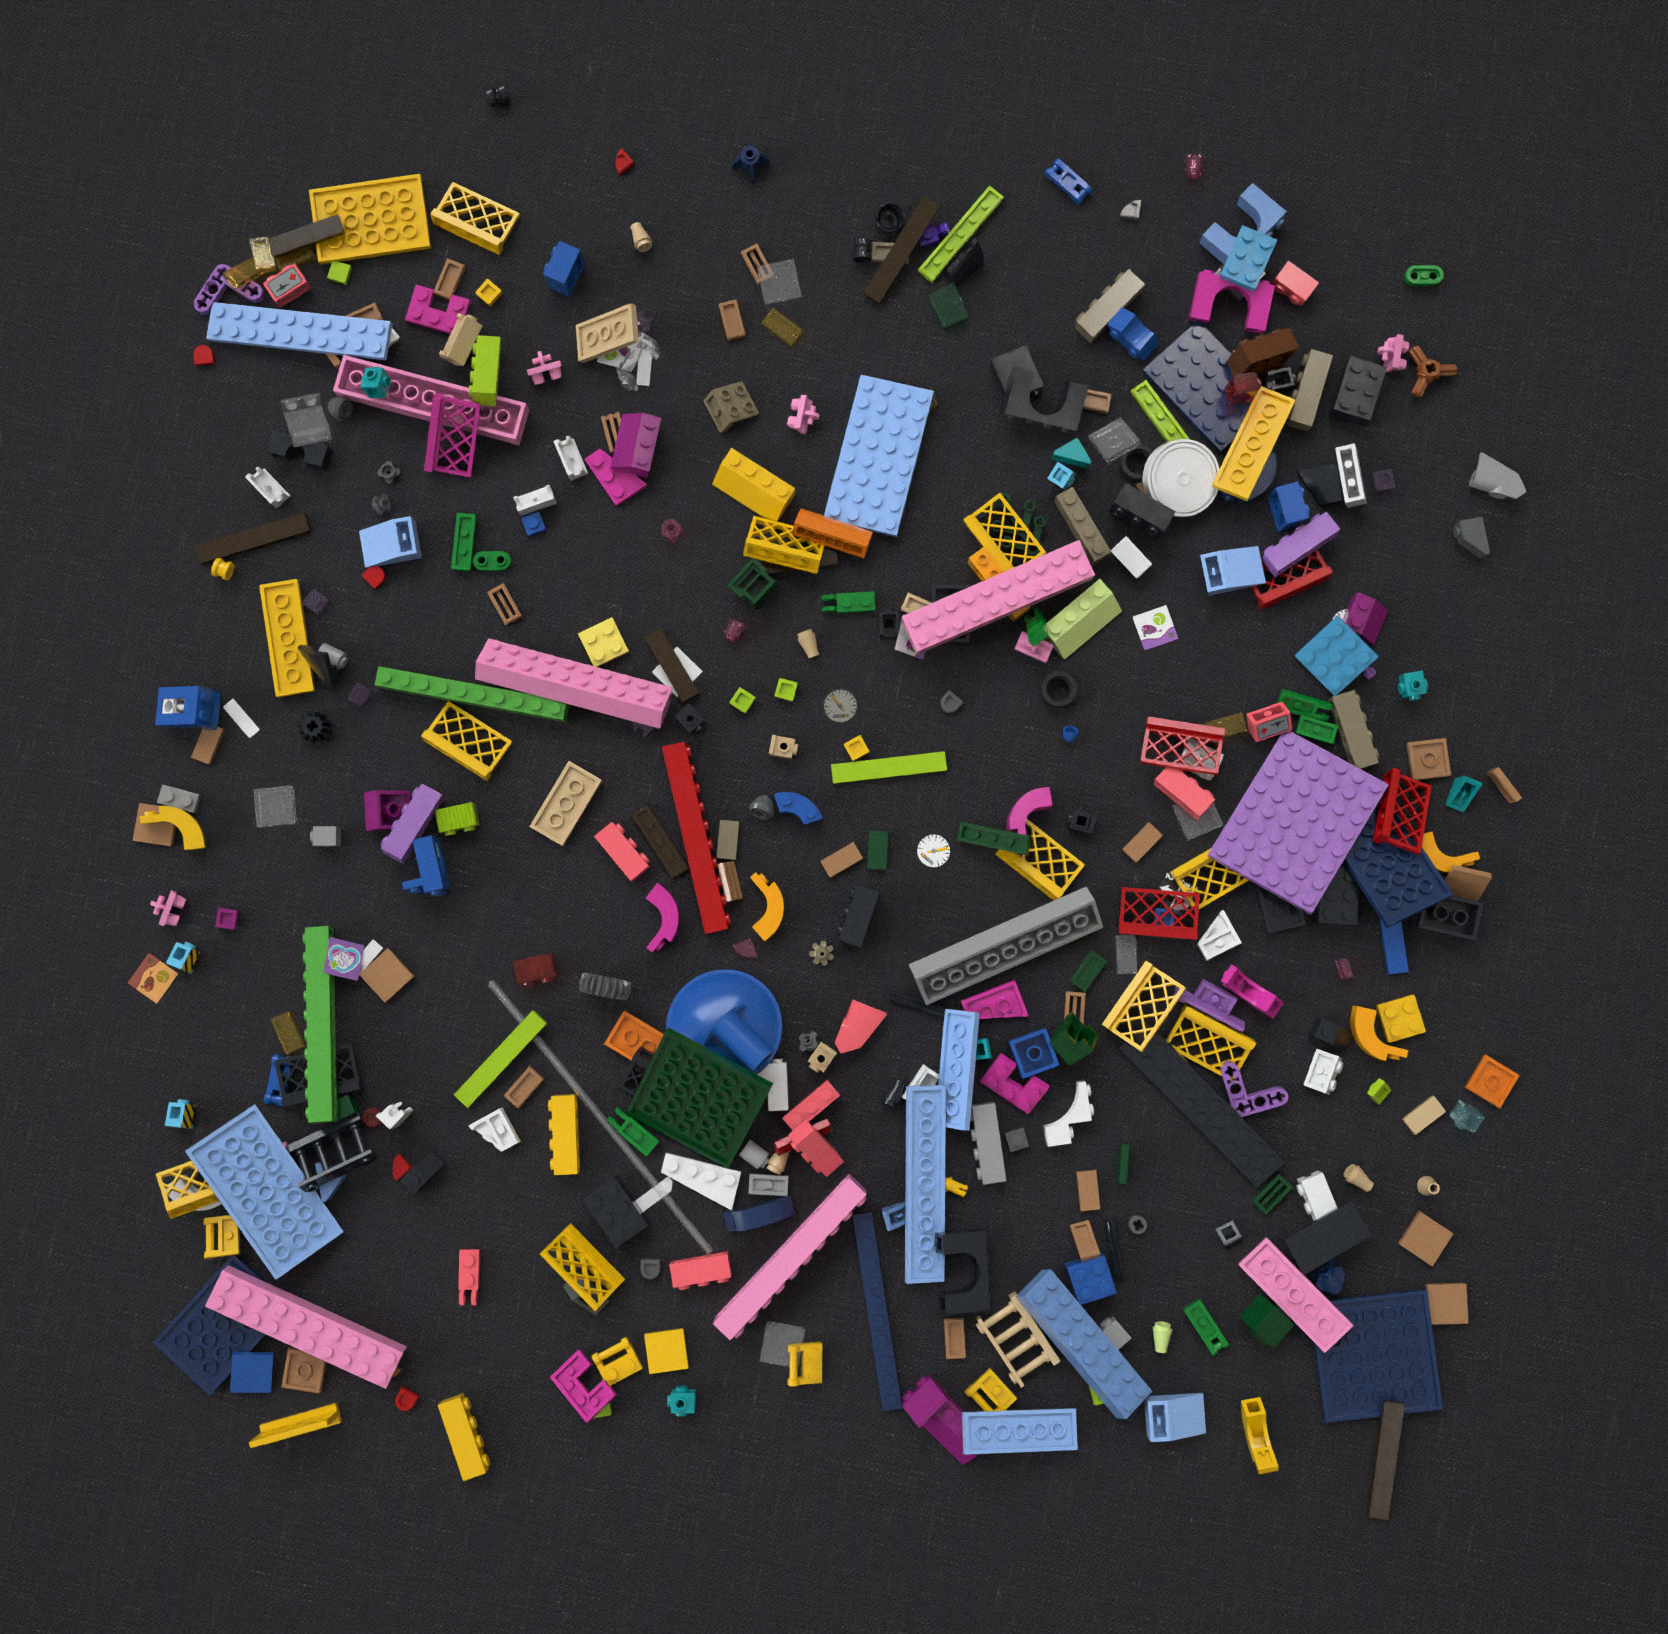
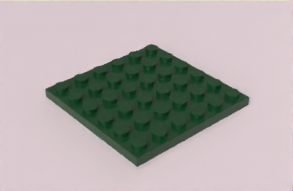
(698, 1097)

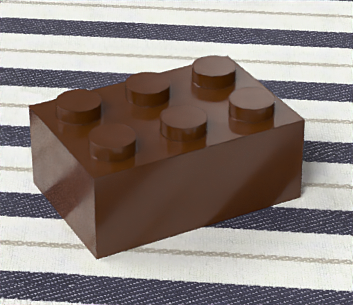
(1263, 352)

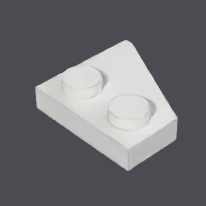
(1218, 938)
(497, 1129)

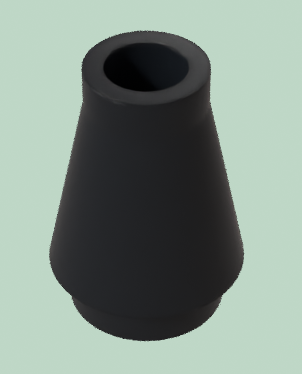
(893, 1094)

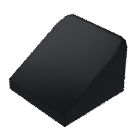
(1229, 1235)

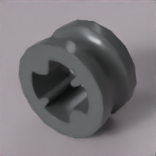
(1142, 1221)

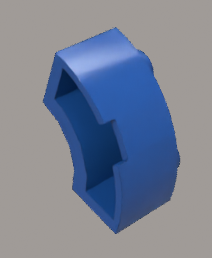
(1132, 334)
(799, 806)

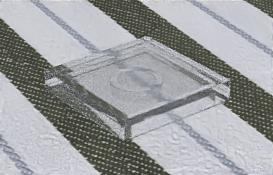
(779, 281)
(1114, 440)
(275, 806)
(1194, 828)
(776, 1343)

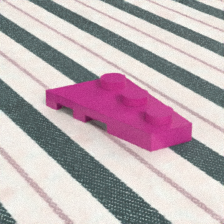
(617, 484)
(997, 1002)

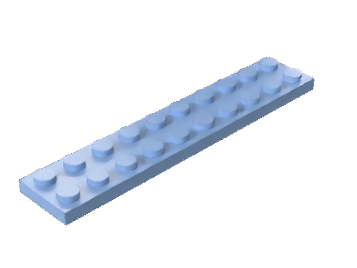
(299, 331)
(924, 1182)

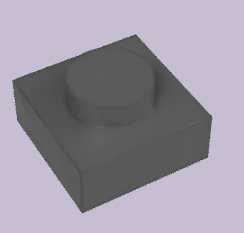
(1016, 1139)

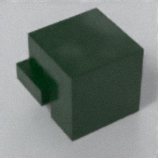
(753, 583)
(1073, 1040)
(1267, 1321)

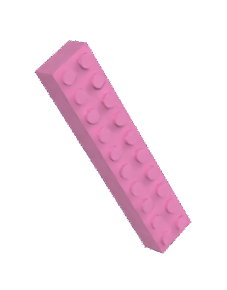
(414, 393)
(997, 597)
(573, 683)
(789, 1257)
(306, 1326)

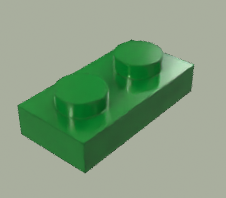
(1316, 729)

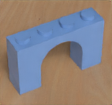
(1256, 204)

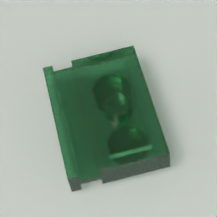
(948, 306)

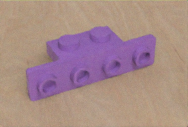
(1213, 1002)

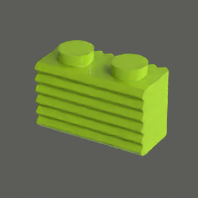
(457, 818)

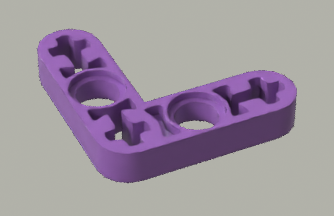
(221, 289)
(1242, 1097)

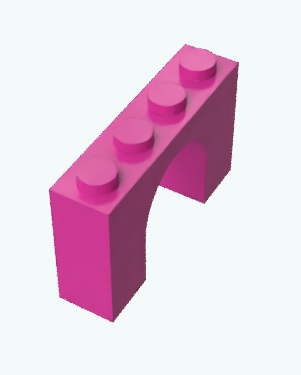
(1210, 284)

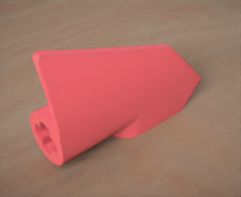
(858, 1026)

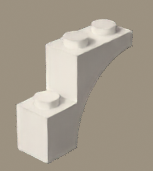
(1080, 1111)

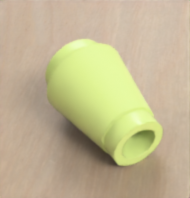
(1162, 1334)

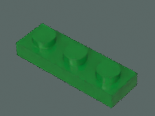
(464, 542)

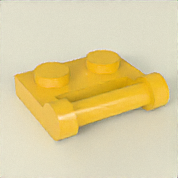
(227, 1237)
(810, 1363)
(620, 1367)
(994, 1388)

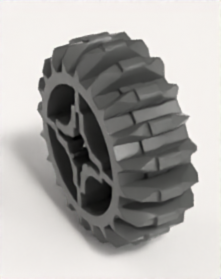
(605, 986)

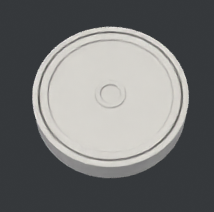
(1181, 476)

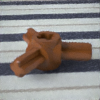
(1423, 364)

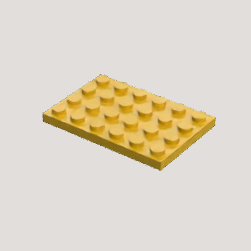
(376, 217)

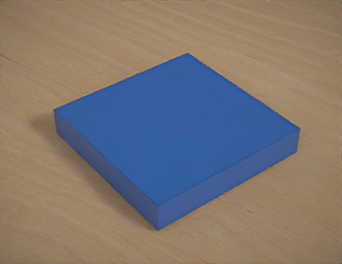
(251, 1372)

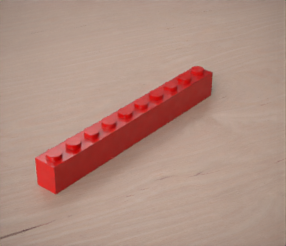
(695, 837)

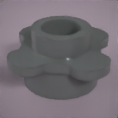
(388, 466)
(381, 503)
(811, 1045)

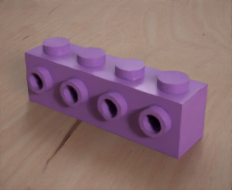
(1300, 544)
(412, 823)

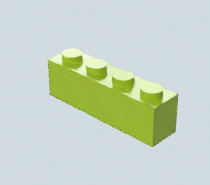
(486, 370)

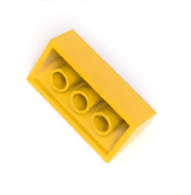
(753, 486)

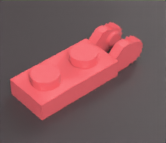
(469, 1274)

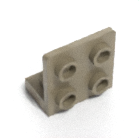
(730, 405)

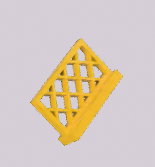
(464, 228)
(988, 542)
(782, 553)
(454, 751)
(1195, 865)
(1033, 874)
(1128, 1000)
(1216, 1027)
(190, 1202)
(589, 1259)
(297, 1424)

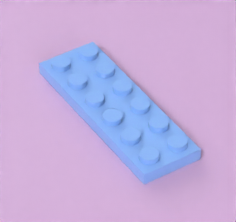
(958, 1065)
(1019, 1431)

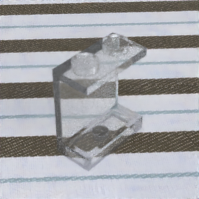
(645, 345)
(306, 420)

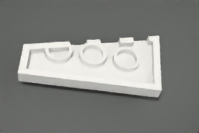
(705, 1178)

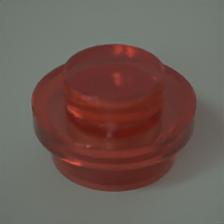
(370, 1117)

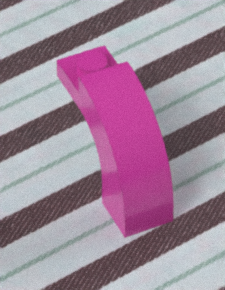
(1033, 801)
(670, 916)
(1250, 992)

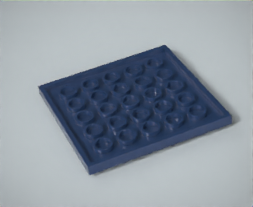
(1380, 1358)

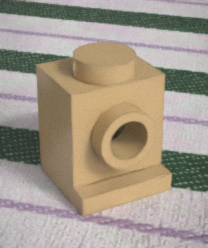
(775, 749)
(824, 1050)

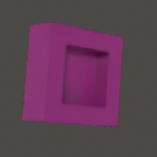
(227, 918)

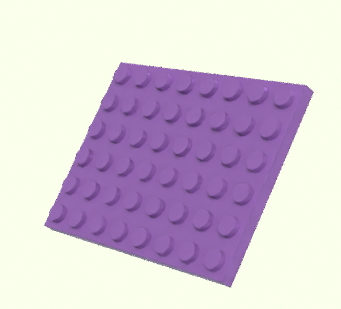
(1297, 821)

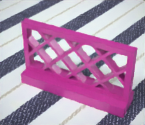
(435, 433)

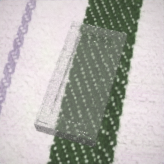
(1126, 954)

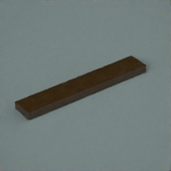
(901, 249)
(253, 538)
(1385, 1459)

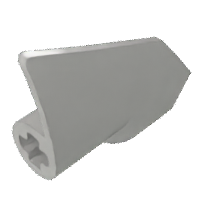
(1496, 479)

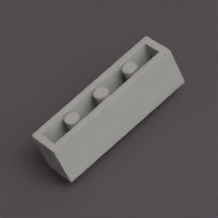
(988, 1143)

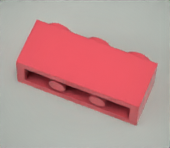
(1185, 792)
(623, 851)
(811, 1105)
(815, 1148)
(701, 1270)

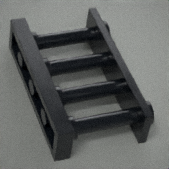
(317, 1141)

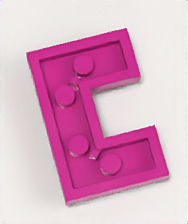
(423, 315)
(1022, 1097)
(567, 1380)

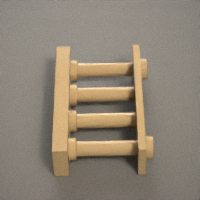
(1036, 1338)

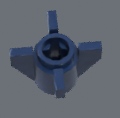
(750, 160)
(1329, 1277)

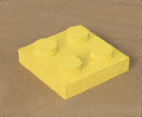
(603, 642)

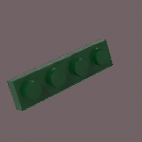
(994, 838)

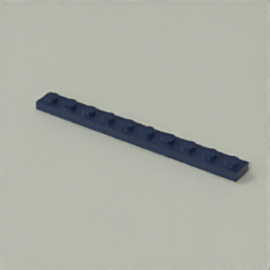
(877, 1311)

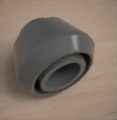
(340, 408)
(762, 808)

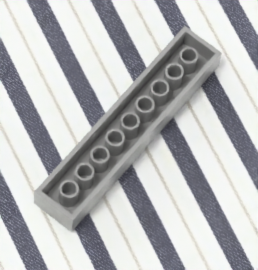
(1006, 945)

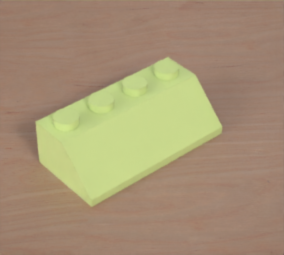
(1082, 619)

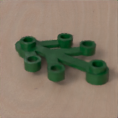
(1026, 520)

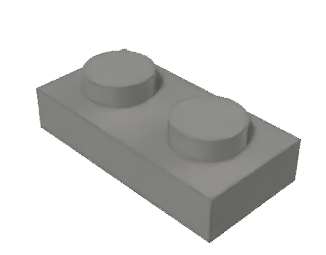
(179, 798)
(768, 1184)

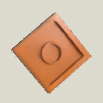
(1492, 1081)

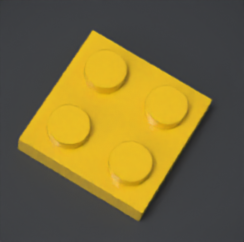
(1400, 1018)

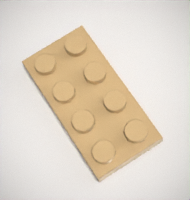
(607, 333)
(566, 803)

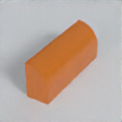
(832, 533)

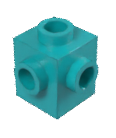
(375, 382)
(1412, 685)
(688, 1397)

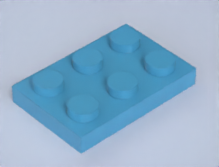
(1248, 258)

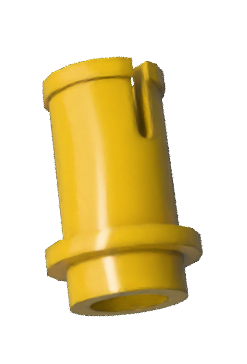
(954, 1186)

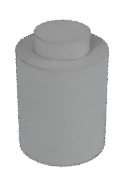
(336, 656)
(754, 1155)

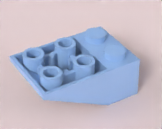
(390, 542)
(1232, 569)
(1174, 1416)

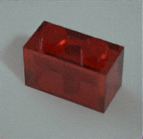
(1242, 388)
(535, 969)

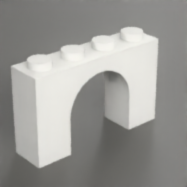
(777, 1074)

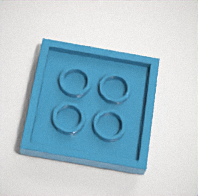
(1336, 655)

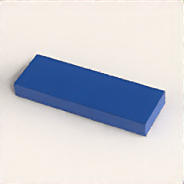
(1394, 948)

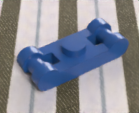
(1068, 181)
(273, 1083)

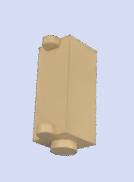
(461, 340)

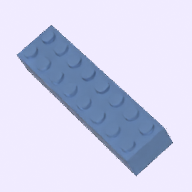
(1083, 1344)

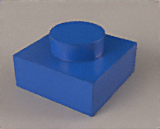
(533, 524)
(1168, 919)

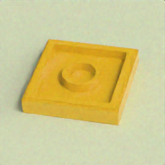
(666, 1351)

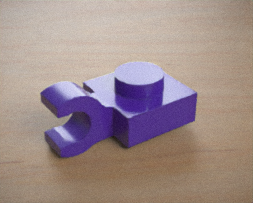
(931, 234)

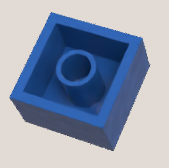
(563, 268)
(1288, 506)
(1033, 1053)
(1090, 1279)

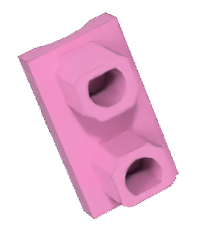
(1392, 352)
(536, 373)
(805, 414)
(1039, 652)
(173, 900)

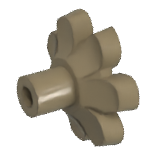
(821, 948)

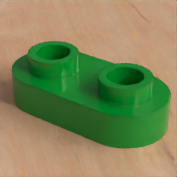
(1422, 276)
(491, 561)

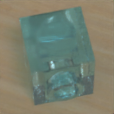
(1466, 1116)

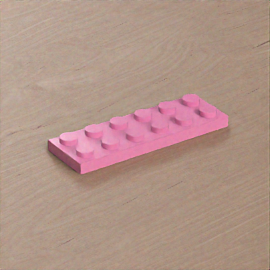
(1295, 1294)

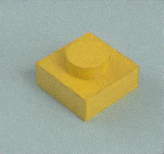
(488, 292)
(856, 748)

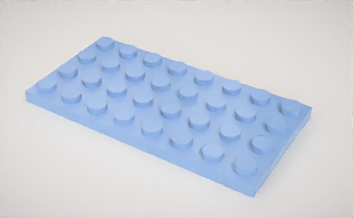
(879, 455)
(261, 1191)

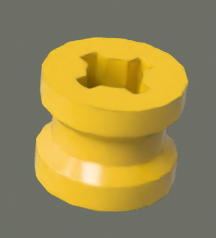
(222, 569)

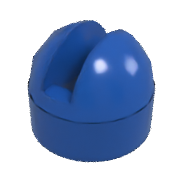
(1070, 733)

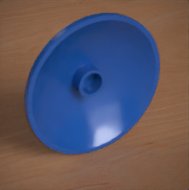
(729, 1016)

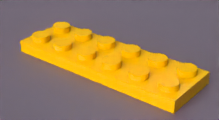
(1253, 443)
(285, 632)

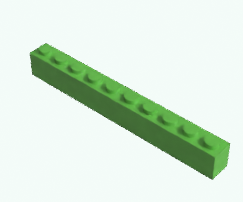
(471, 694)
(320, 1028)

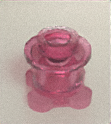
(1193, 165)
(672, 535)
(733, 630)

